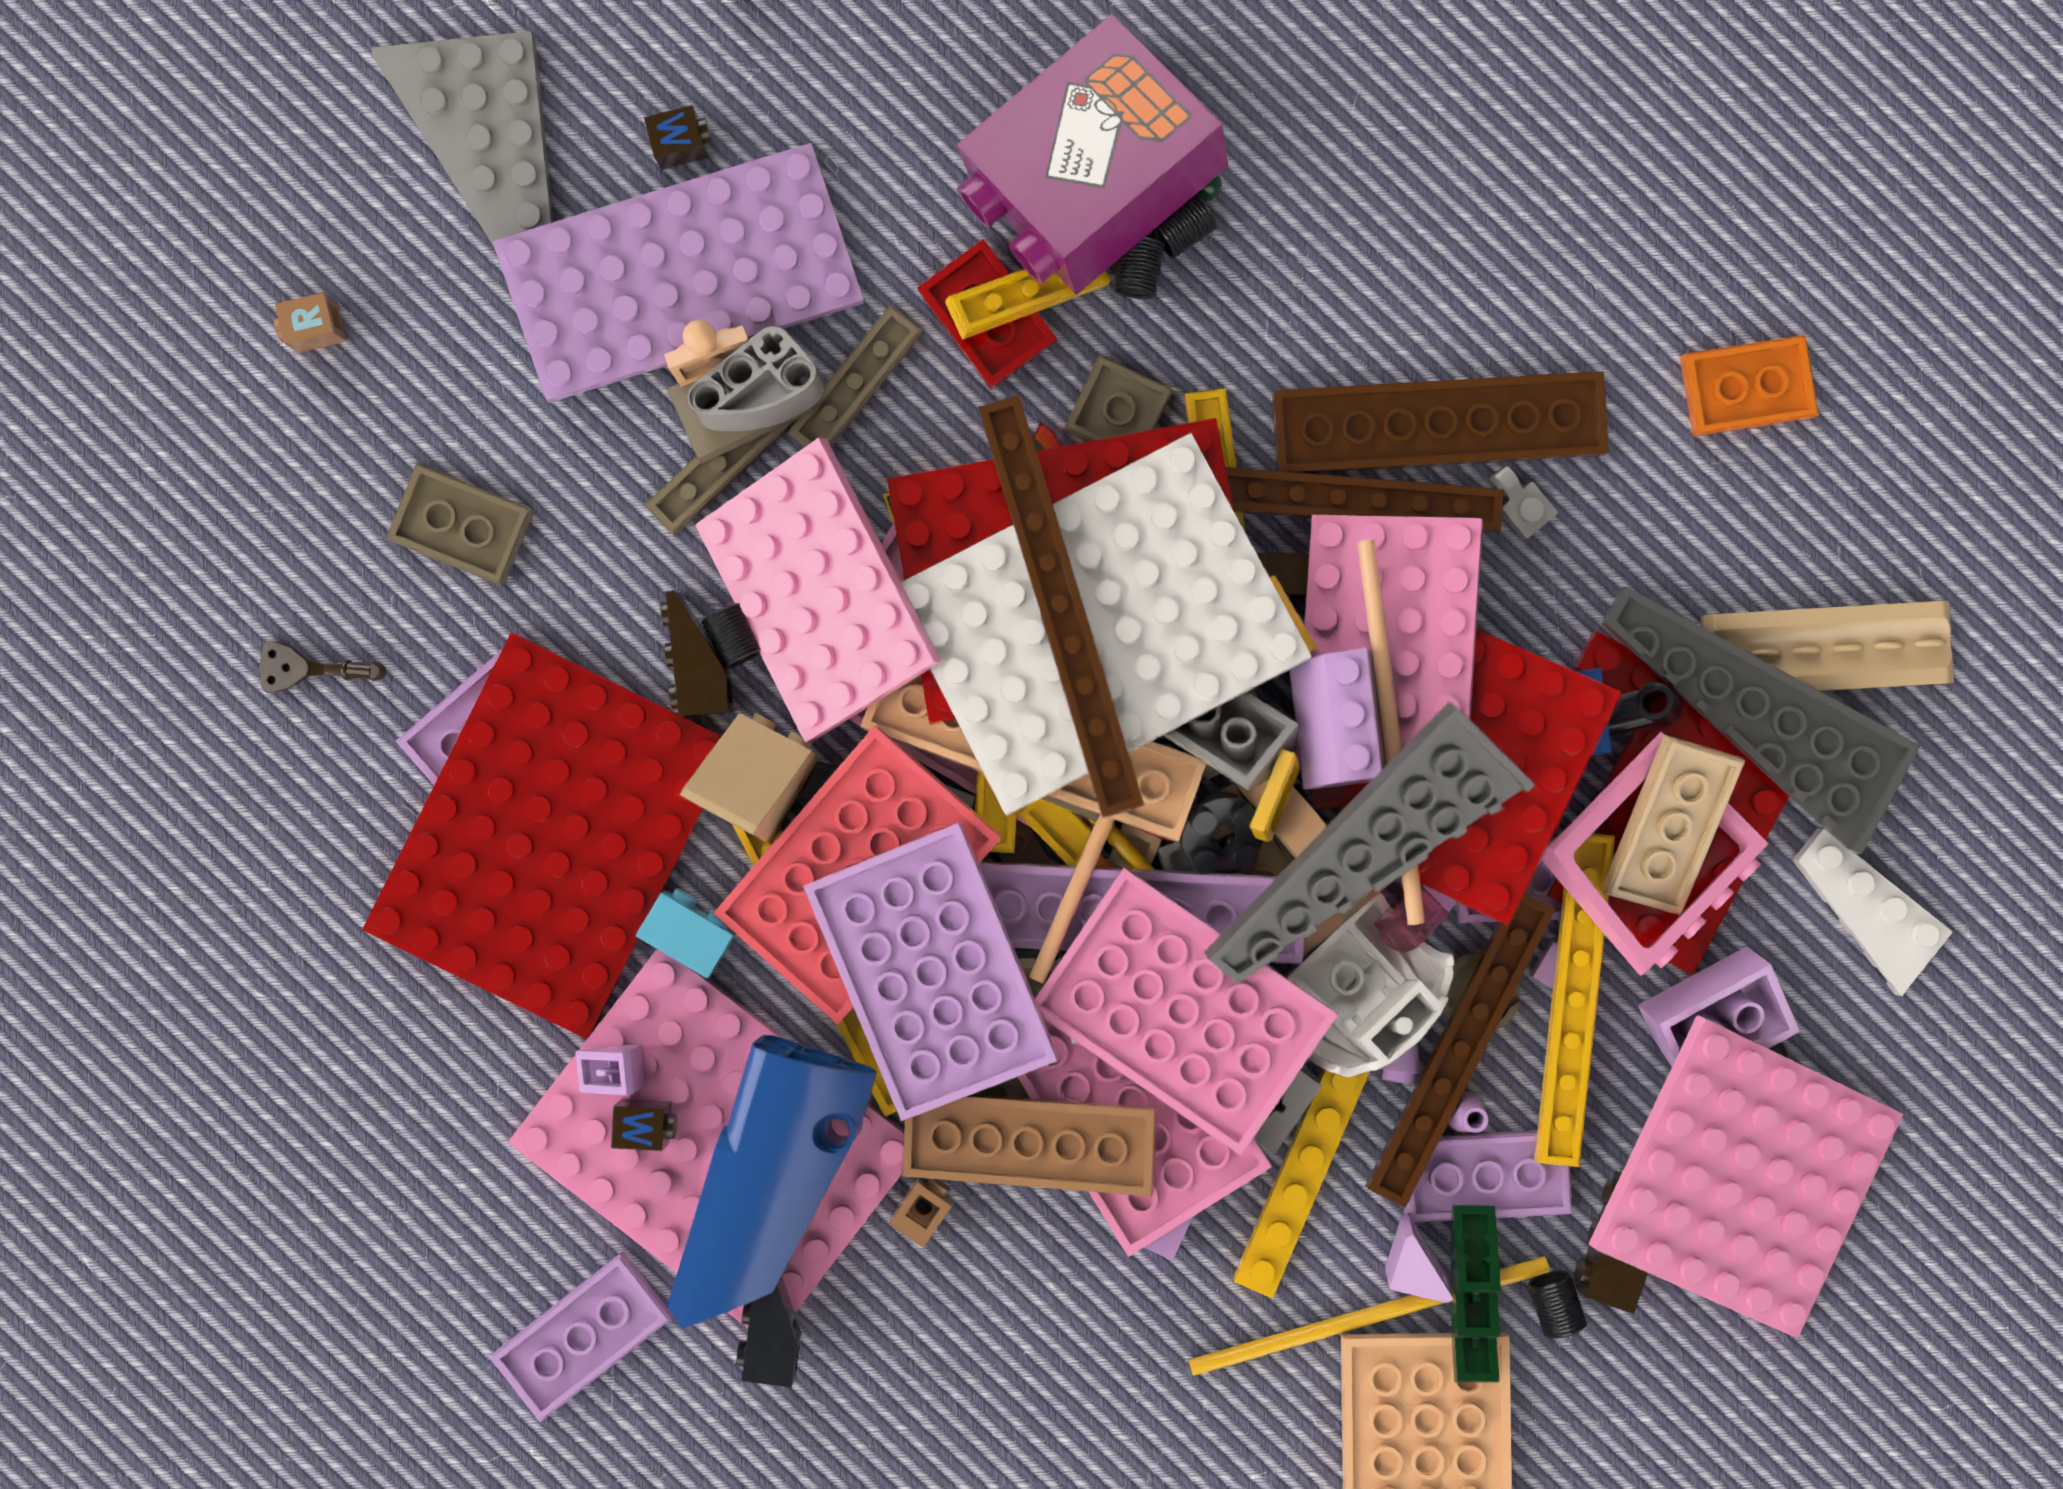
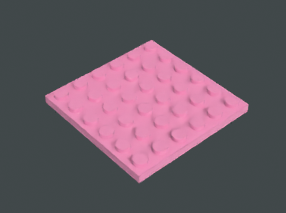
(1745, 1178)

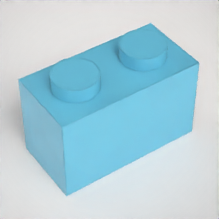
(686, 932)

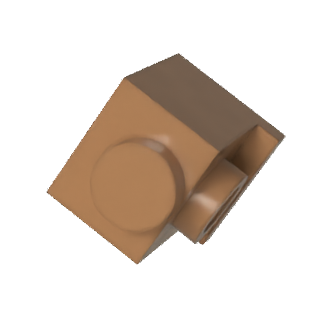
(920, 1224)

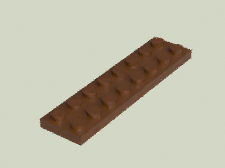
(1440, 422)

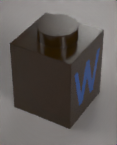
(678, 137)
(643, 1125)

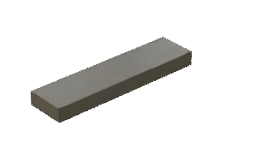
(858, 378)
(701, 483)

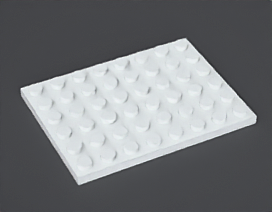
(1170, 606)

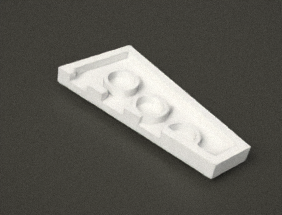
(1884, 921)

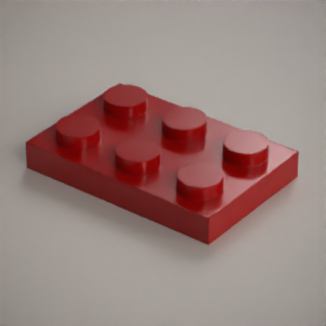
(997, 351)

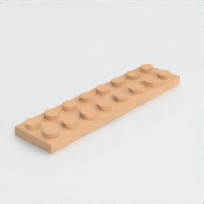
(1164, 775)

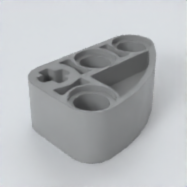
(769, 392)

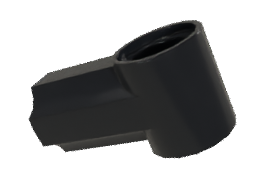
(1634, 709)

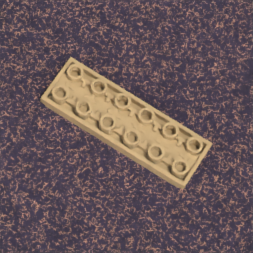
(1848, 644)

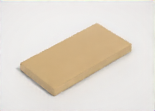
(1672, 825)

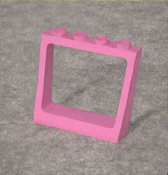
(1561, 862)

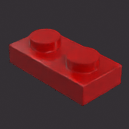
(1618, 665)

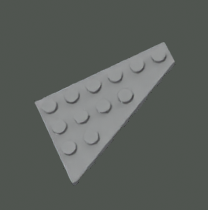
(482, 120)

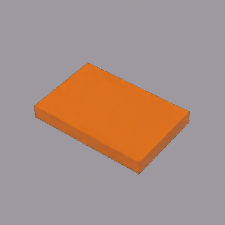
(1749, 386)

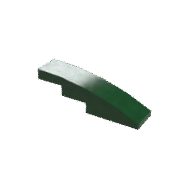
(1475, 1290)

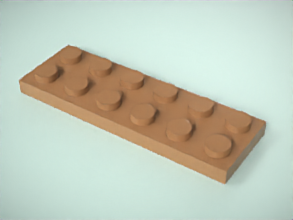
(1035, 1144)

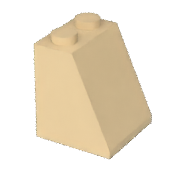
(752, 776)

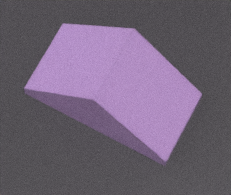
(611, 1070)
(1414, 1267)

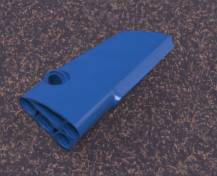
(767, 1174)

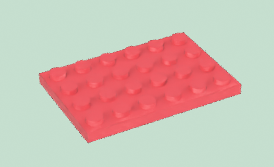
(864, 809)

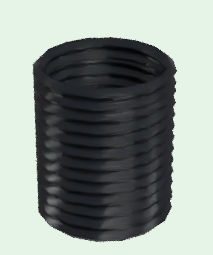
(1186, 226)
(1140, 269)
(731, 636)
(1557, 1304)

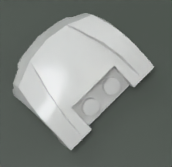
(1379, 993)

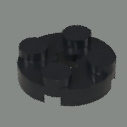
(1234, 853)

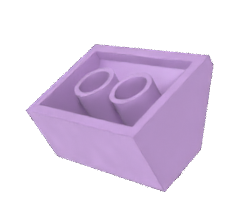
(1338, 719)
(1733, 993)

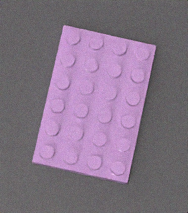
(931, 971)

